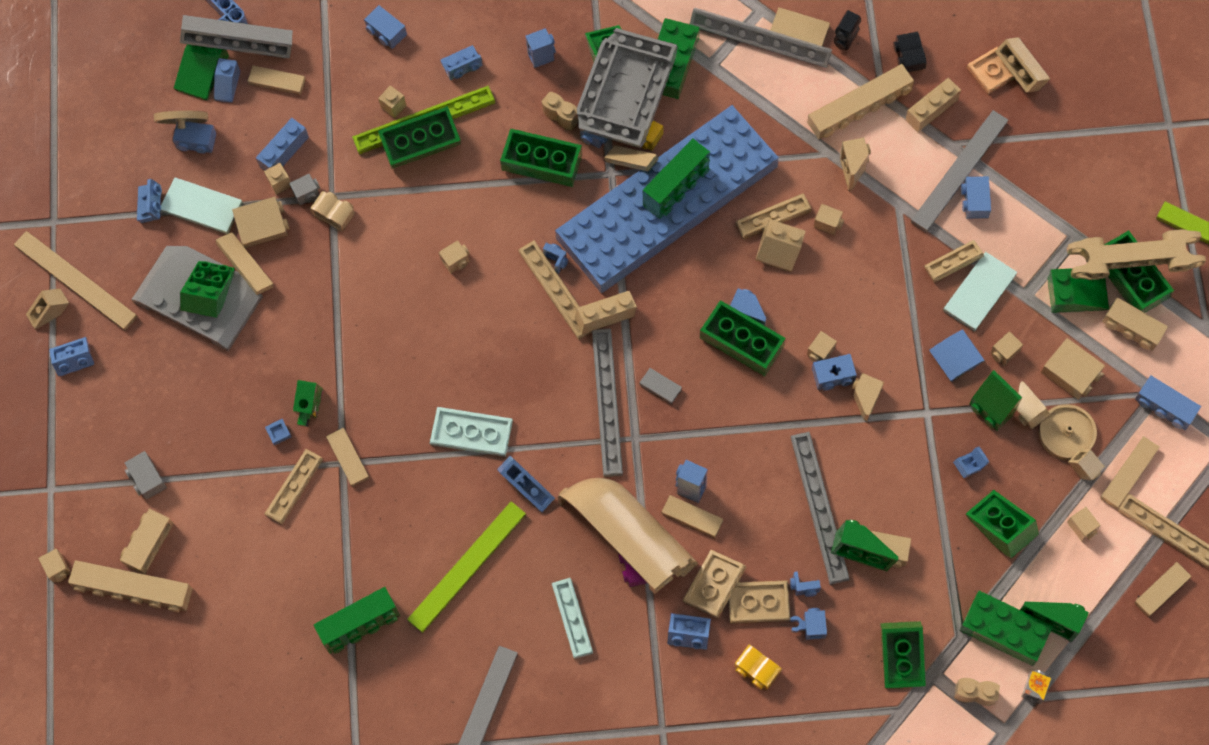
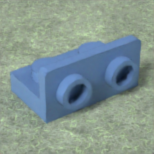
(461, 62)
(149, 202)
(71, 356)
(688, 631)

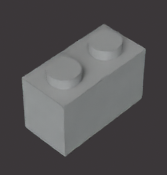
(145, 475)

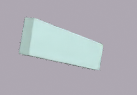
(572, 618)

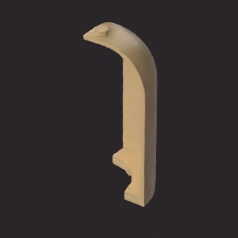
(630, 530)

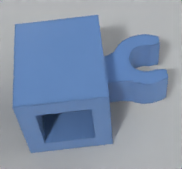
(813, 624)

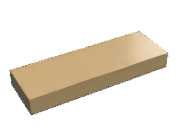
(276, 80)
(631, 158)
(954, 261)
(347, 457)
(692, 516)
(1162, 589)

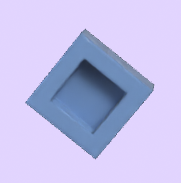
(278, 432)

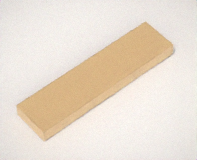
(780, 212)
(244, 263)
(1130, 472)
(293, 486)

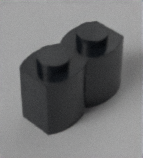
(847, 30)
(910, 51)

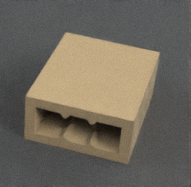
(260, 222)
(1073, 369)

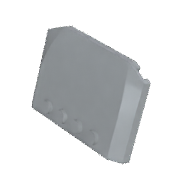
(625, 87)
(162, 294)

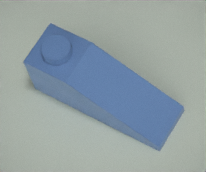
(526, 483)

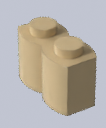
(560, 110)
(332, 210)
(983, 693)

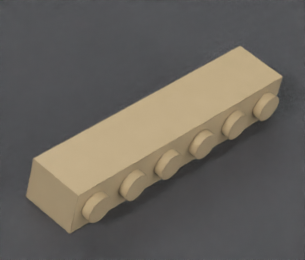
(860, 102)
(130, 586)

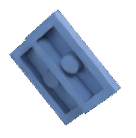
(956, 355)

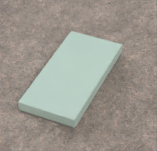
(200, 205)
(980, 291)
(471, 431)

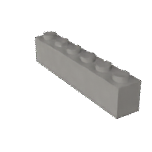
(236, 36)

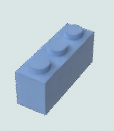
(283, 145)
(1167, 403)
(691, 480)

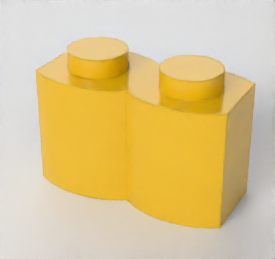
(757, 667)

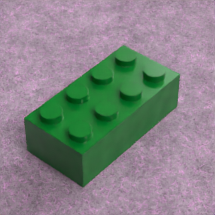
(686, 39)
(419, 137)
(541, 157)
(676, 178)
(1139, 286)
(742, 338)
(357, 620)
(1006, 628)

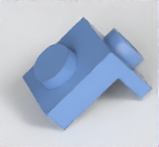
(592, 139)
(555, 253)
(971, 463)
(808, 588)

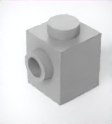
(305, 189)

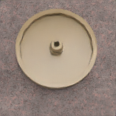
(181, 117)
(1067, 431)

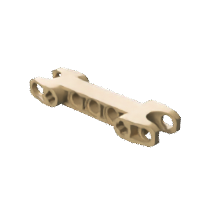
(1104, 257)

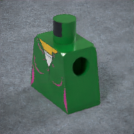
(310, 394)

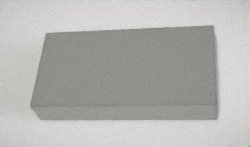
(660, 386)

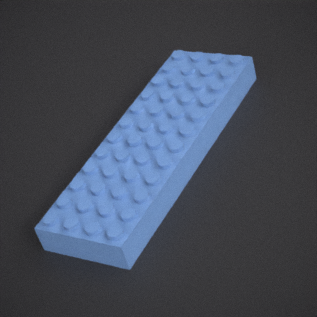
(621, 234)

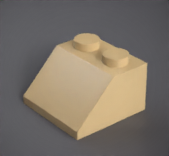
(853, 159)
(780, 245)

